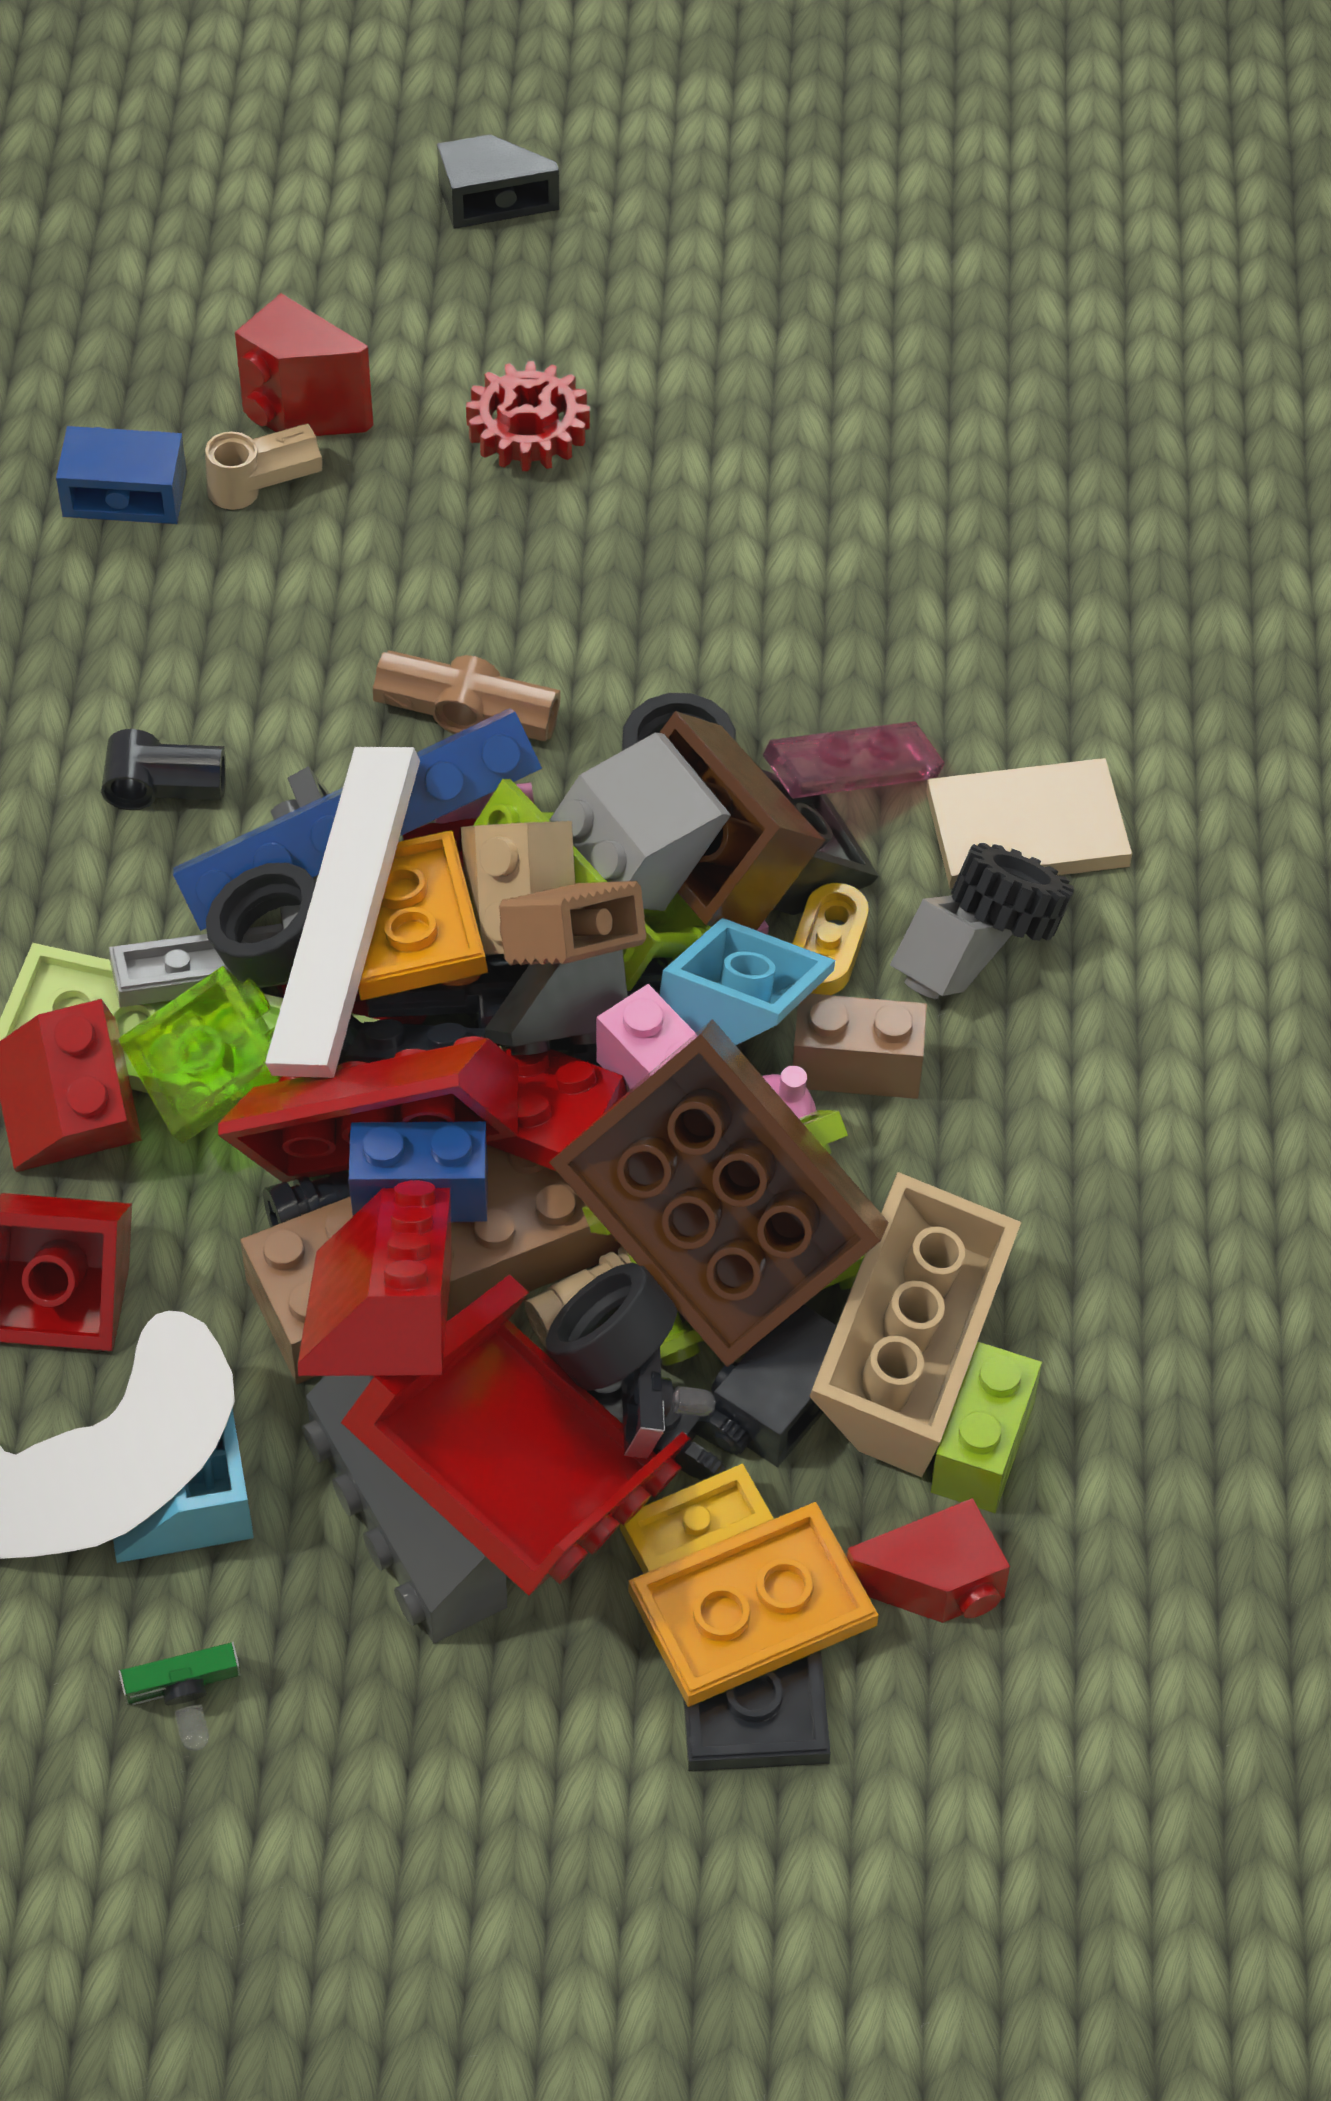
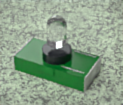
(182, 1681)

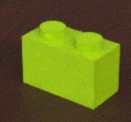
(986, 1426)

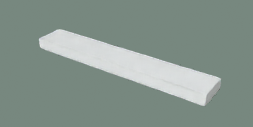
(343, 913)

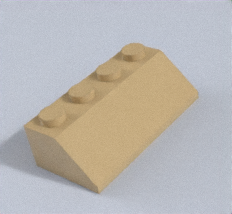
(913, 1323)

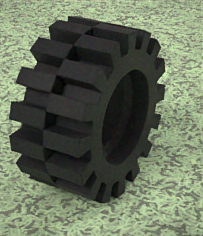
(1012, 891)

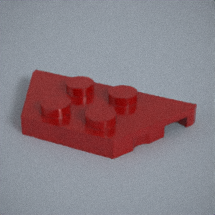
(557, 1103)

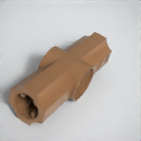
(463, 693)

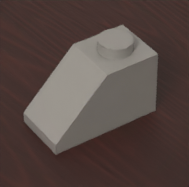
(946, 948)

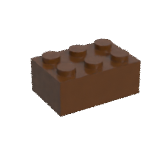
(758, 846)

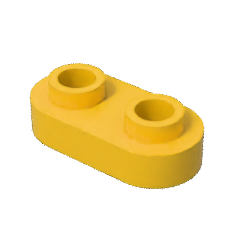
(831, 940)

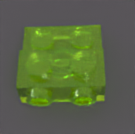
(203, 1051)

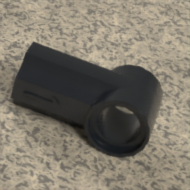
(144, 769)

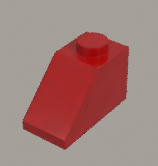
(935, 1565)

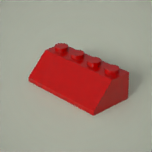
(306, 1121)
(382, 1288)

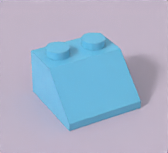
(741, 980)

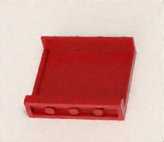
(510, 1446)

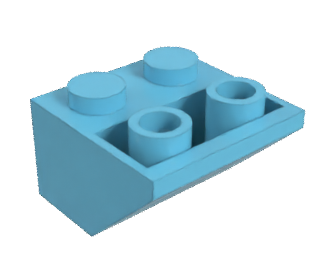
(202, 1514)

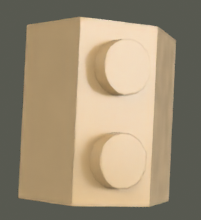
(513, 862)

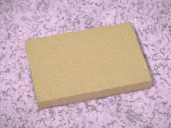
(1046, 812)

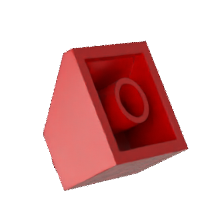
(303, 372)
(66, 1087)
(62, 1270)

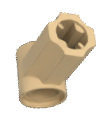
(243, 465)

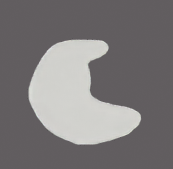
(128, 1466)

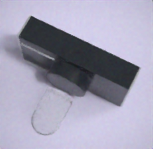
(648, 1401)

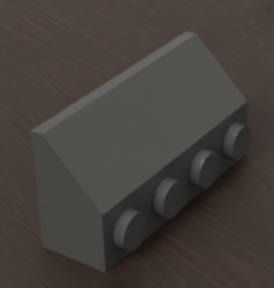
(438, 1570)

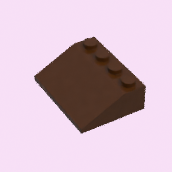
(720, 1193)

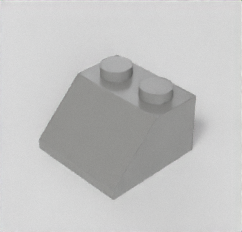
(643, 818)

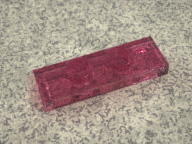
(853, 759)

